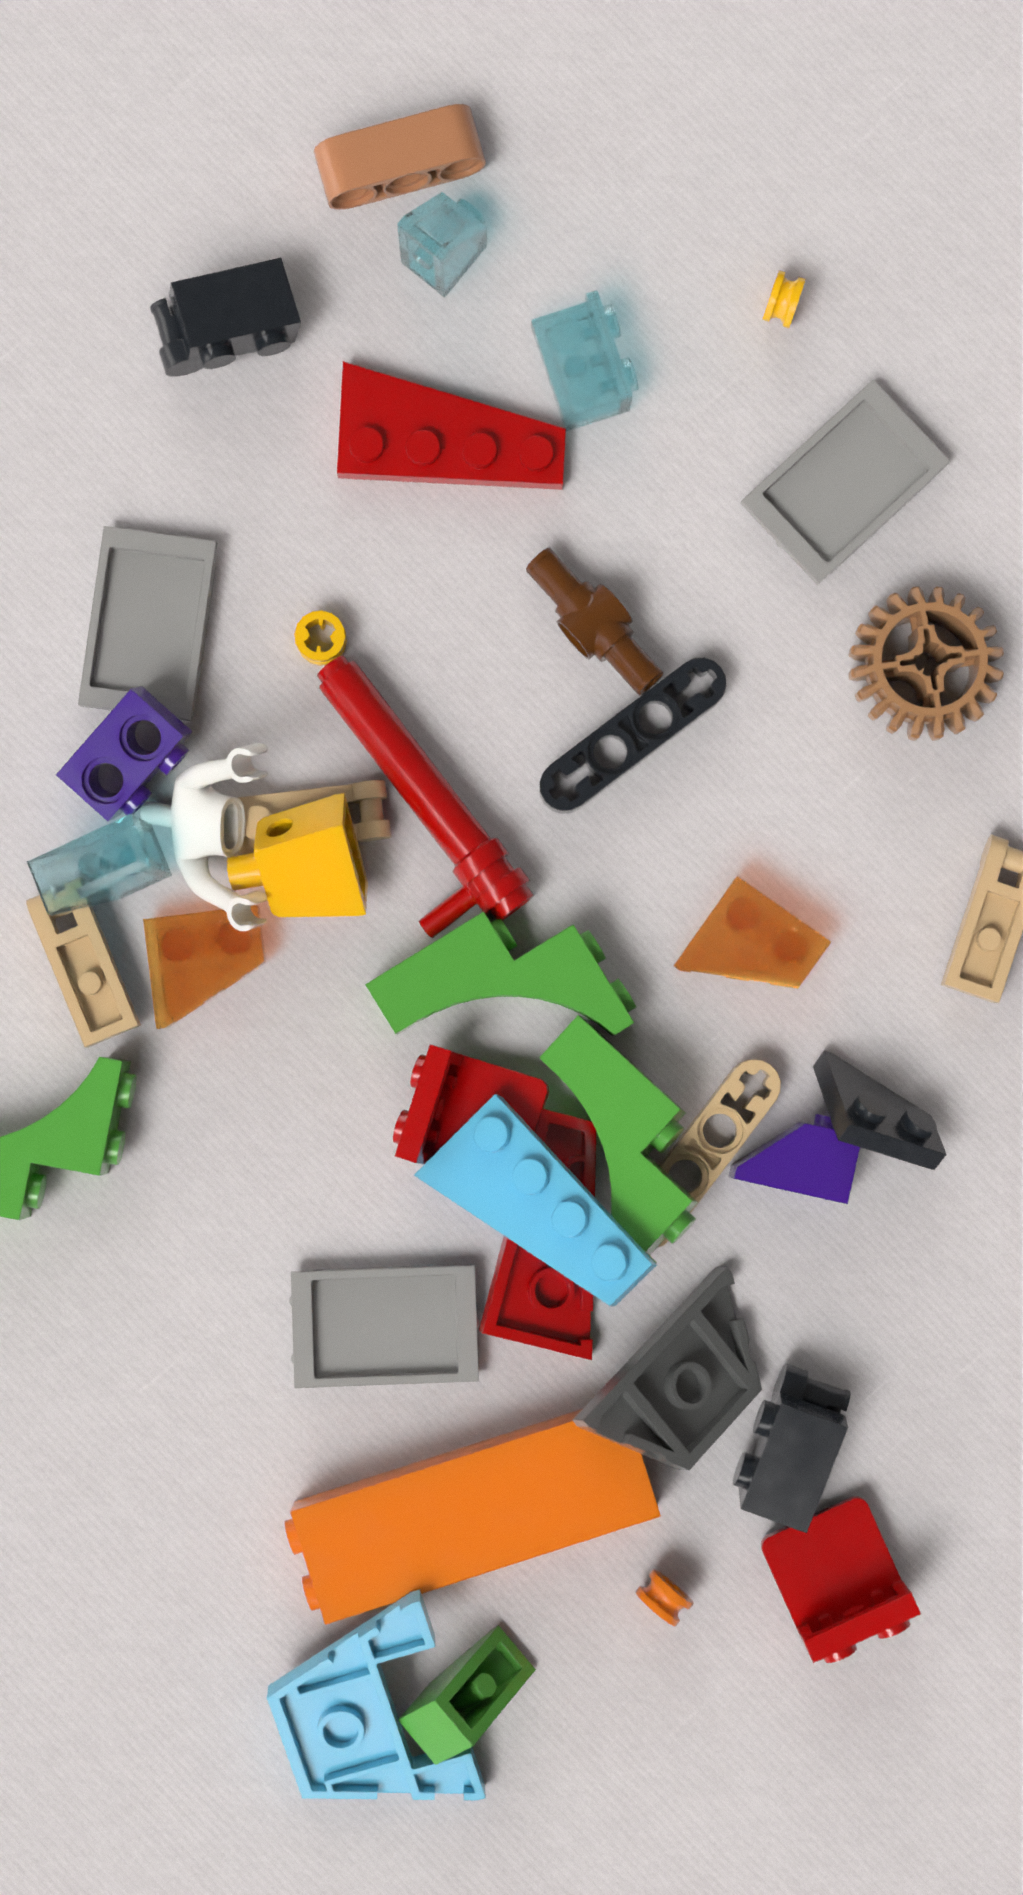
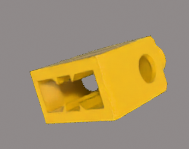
(306, 862)

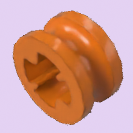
(664, 1597)

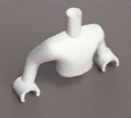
(211, 825)

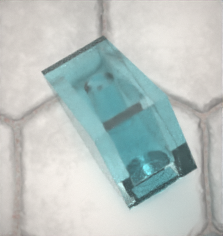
(441, 240)
(100, 866)

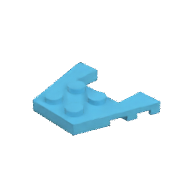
(344, 1723)

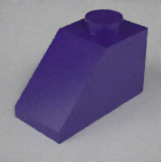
(803, 1161)

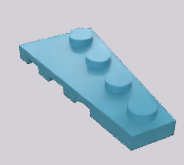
(528, 1194)

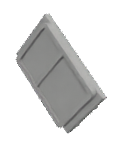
(845, 482)
(148, 619)
(384, 1326)

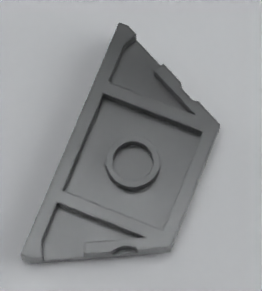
(681, 1382)

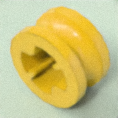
(784, 299)
(303, 638)

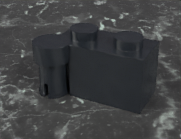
(226, 317)
(794, 1449)

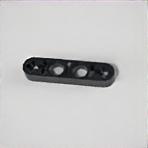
(628, 731)

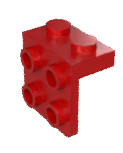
(452, 1092)
(839, 1581)

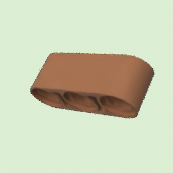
(399, 156)

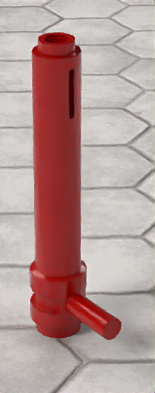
(477, 858)

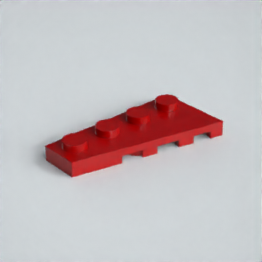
(431, 436)
(527, 1296)

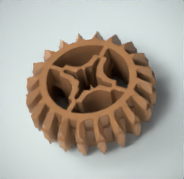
(923, 638)

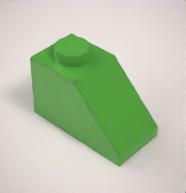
(467, 1697)

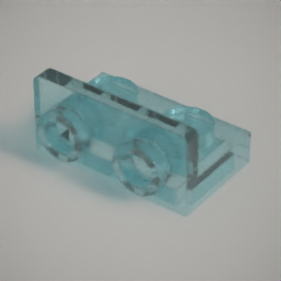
(584, 362)

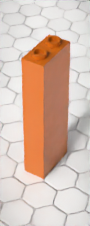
(465, 1514)

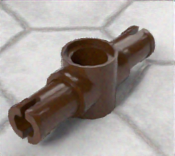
(594, 621)

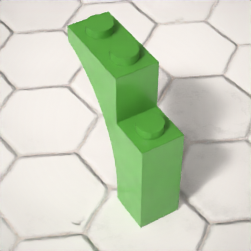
(477, 964)
(630, 1121)
(73, 1137)

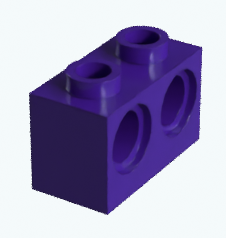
(116, 744)

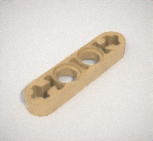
(713, 1159)

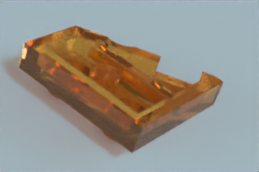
(753, 940)
(197, 959)

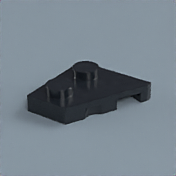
(875, 1116)

